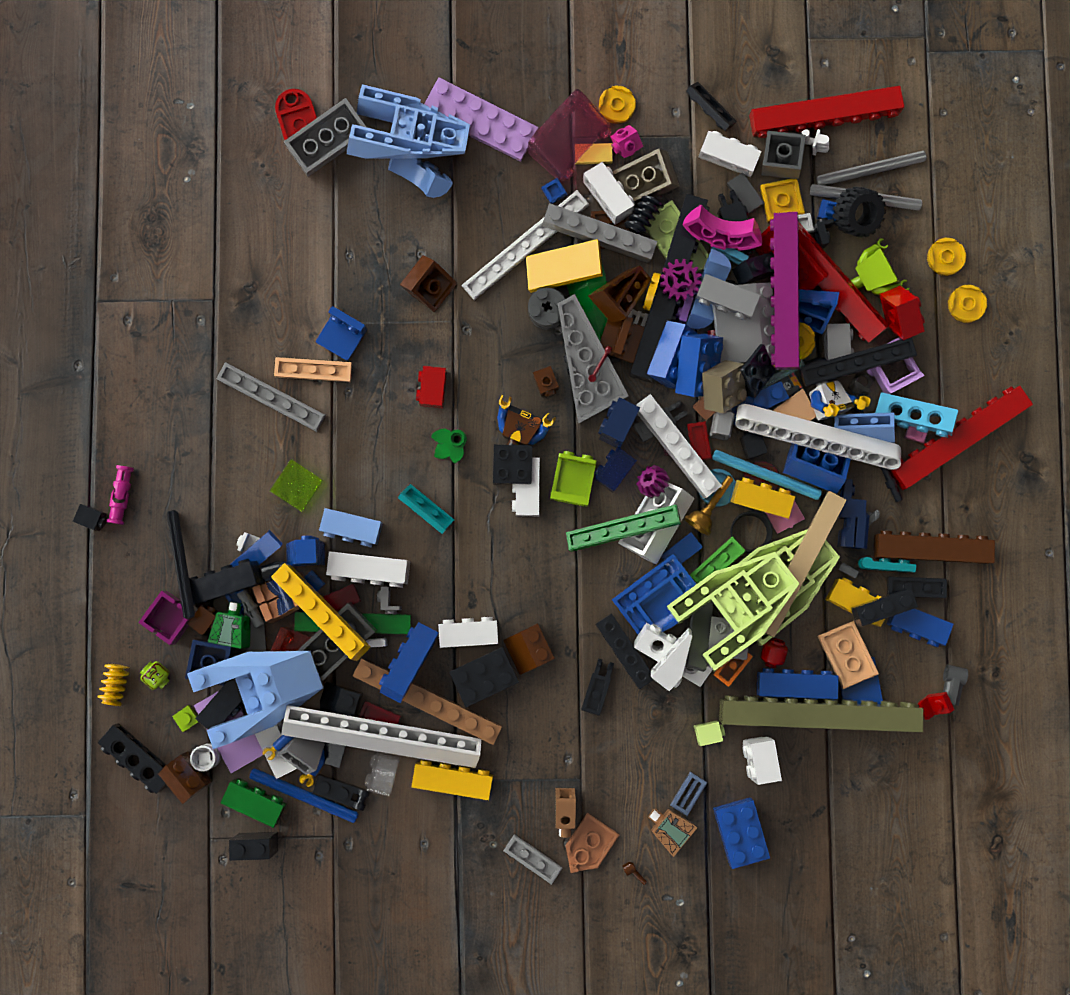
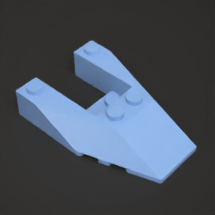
(414, 130)
(266, 684)

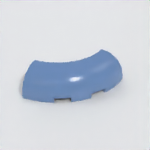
(422, 175)
(718, 267)

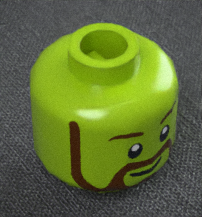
(155, 675)

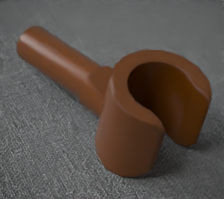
(629, 868)

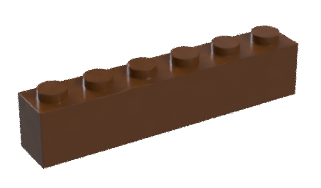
(934, 548)

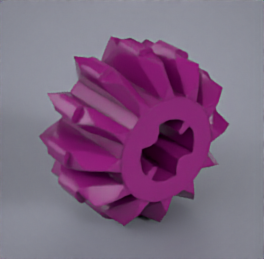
(653, 481)

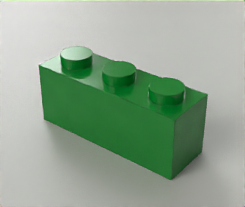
(254, 802)

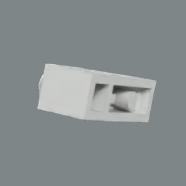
(670, 667)

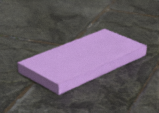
(239, 752)

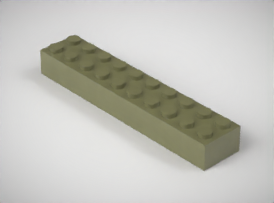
(824, 714)

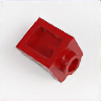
(936, 704)

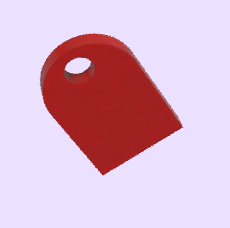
(295, 115)

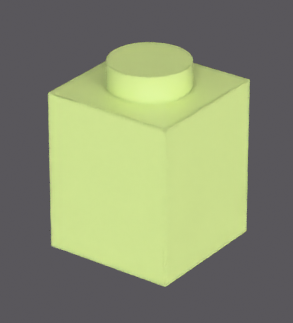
(709, 733)

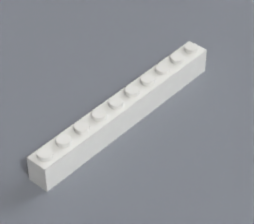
(381, 736)

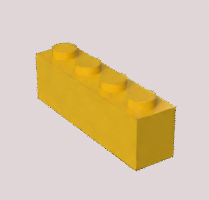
(452, 780)

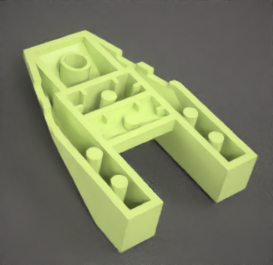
(821, 568)
(746, 596)

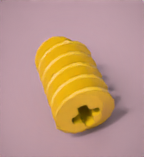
(112, 683)

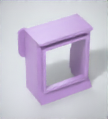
(884, 383)

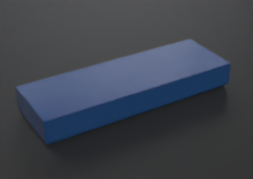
(260, 549)

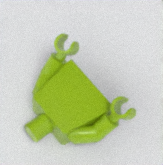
(875, 271)

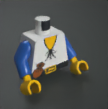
(831, 400)

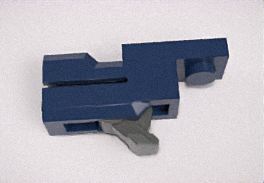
(856, 519)

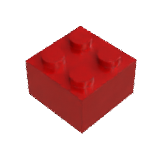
(902, 312)

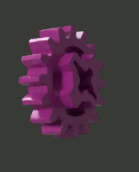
(686, 284)

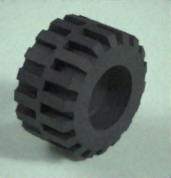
(872, 211)

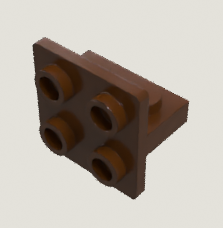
(623, 338)

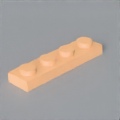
(313, 369)

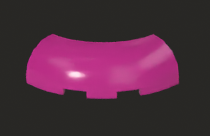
(722, 233)

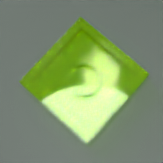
(296, 485)

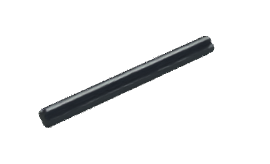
(180, 564)

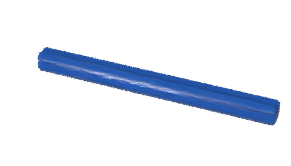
(303, 795)

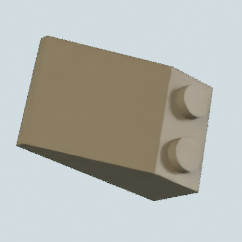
(647, 175)

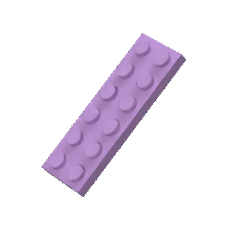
(487, 122)

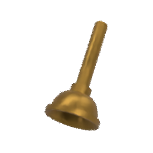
(701, 519)

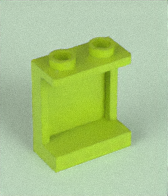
(573, 479)

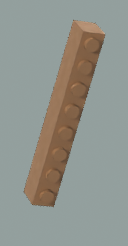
(434, 704)

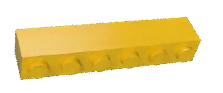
(321, 612)

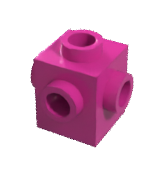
(626, 141)

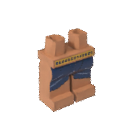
(274, 601)

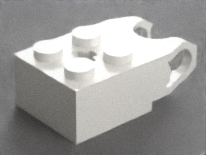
(761, 760)

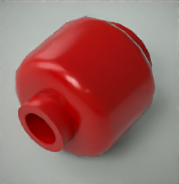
(774, 652)

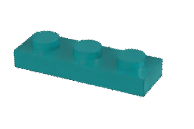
(426, 508)

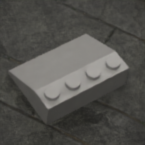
(744, 336)

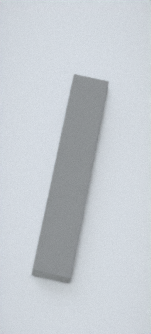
(271, 397)

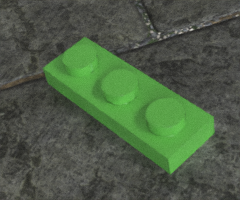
(721, 559)

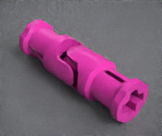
(121, 493)

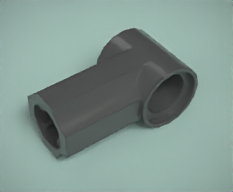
(954, 679)

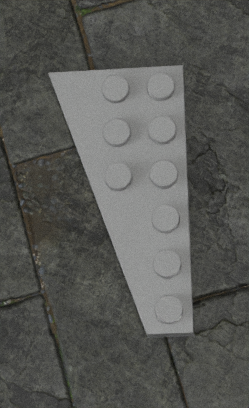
(583, 356)

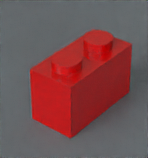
(432, 387)

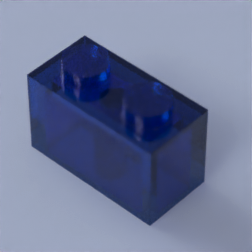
(615, 469)

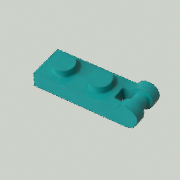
(886, 565)

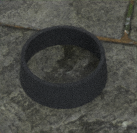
(764, 519)

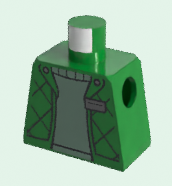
(231, 628)

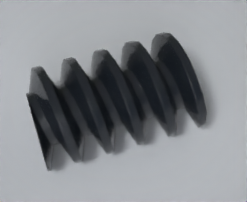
(642, 215)

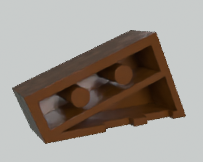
(621, 293)

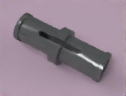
(251, 608)

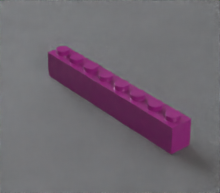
(785, 291)

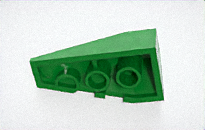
(593, 313)

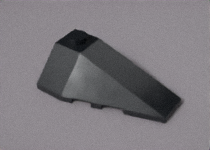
(338, 701)

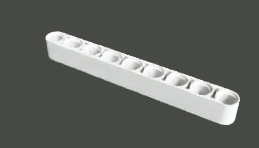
(818, 436)

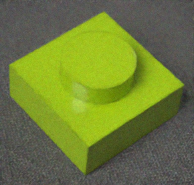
(185, 718)

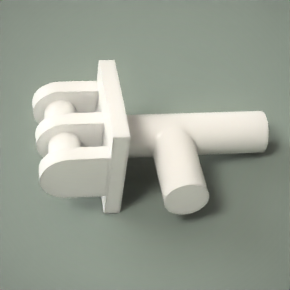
(819, 143)

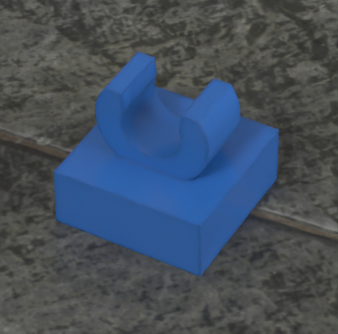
(826, 209)

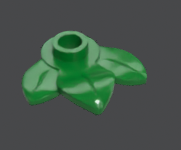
(447, 446)

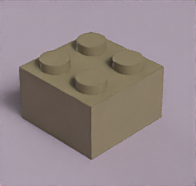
(723, 386)

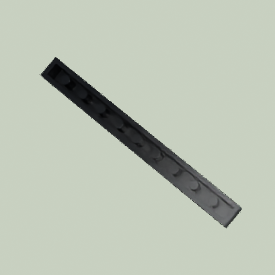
(662, 308)

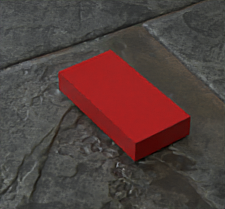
(699, 439)

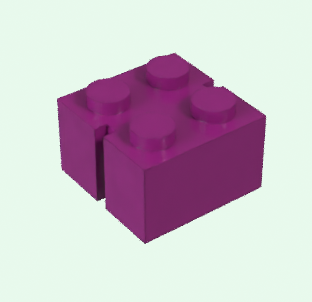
(167, 616)

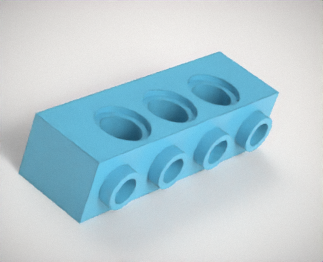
(908, 406)

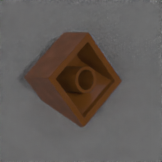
(428, 283)
(528, 649)
(183, 778)

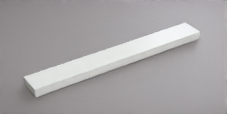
(518, 251)

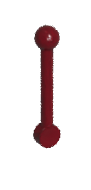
(592, 378)

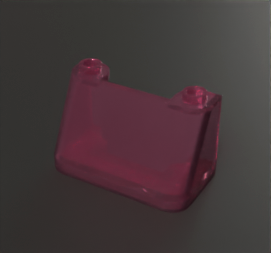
(568, 135)

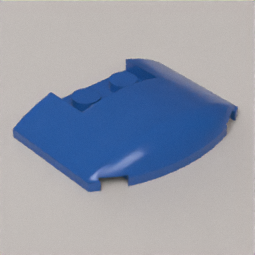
(649, 596)

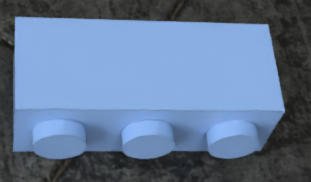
(350, 527)

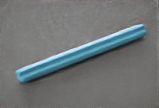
(766, 474)

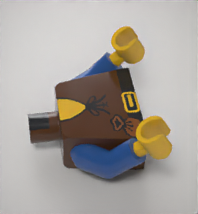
(521, 426)

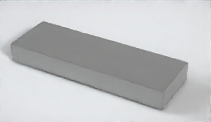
(532, 859)

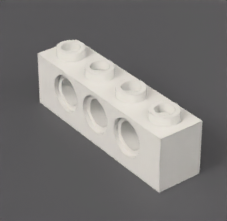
(645, 644)

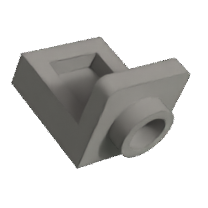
(384, 597)

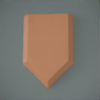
(589, 844)

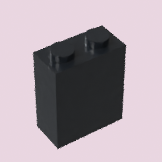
(253, 846)

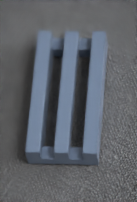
(696, 779)

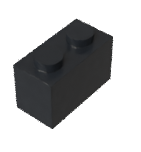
(754, 269)

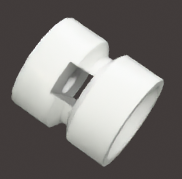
(205, 757)

